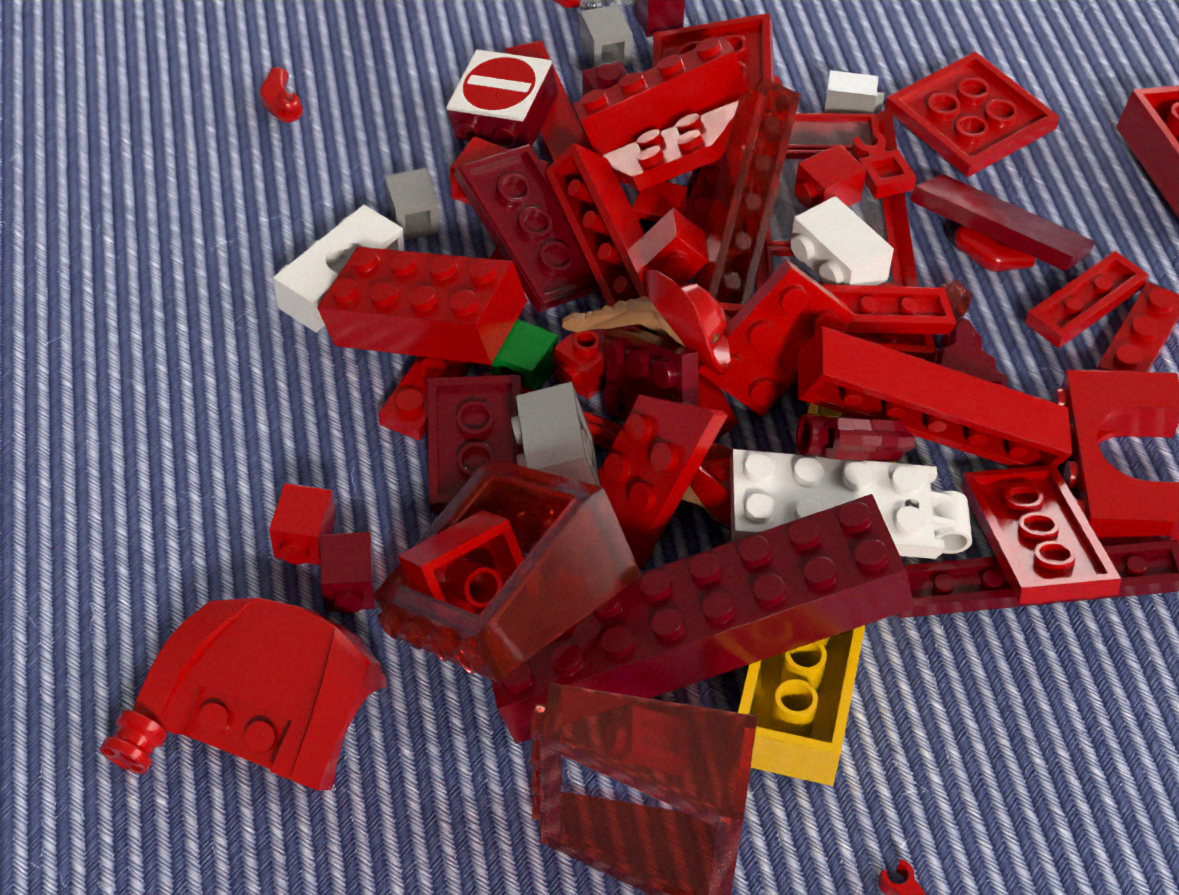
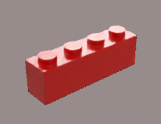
(661, 95)

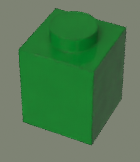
(527, 353)

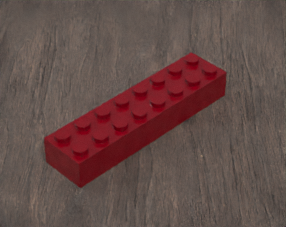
(722, 611)

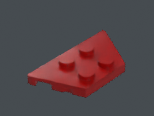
(674, 151)
(654, 466)

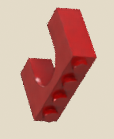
(1116, 406)

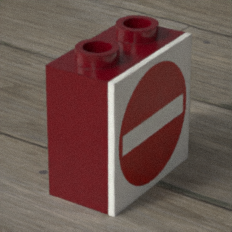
(503, 99)

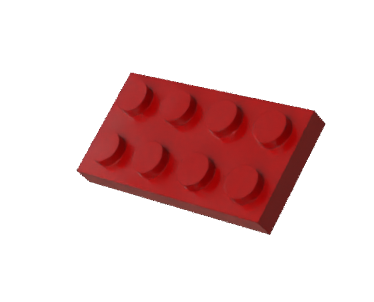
(1040, 535)

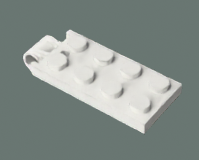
(783, 487)

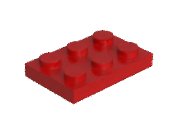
(771, 332)

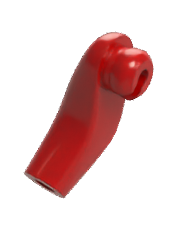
(277, 99)
(990, 252)

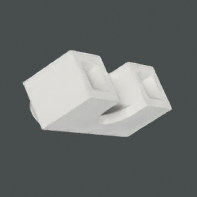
(308, 278)

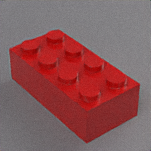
(423, 304)

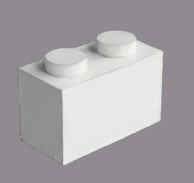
(840, 246)

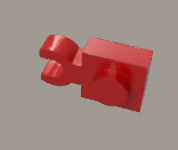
(885, 171)

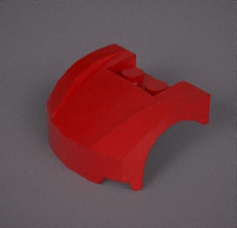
(263, 685)

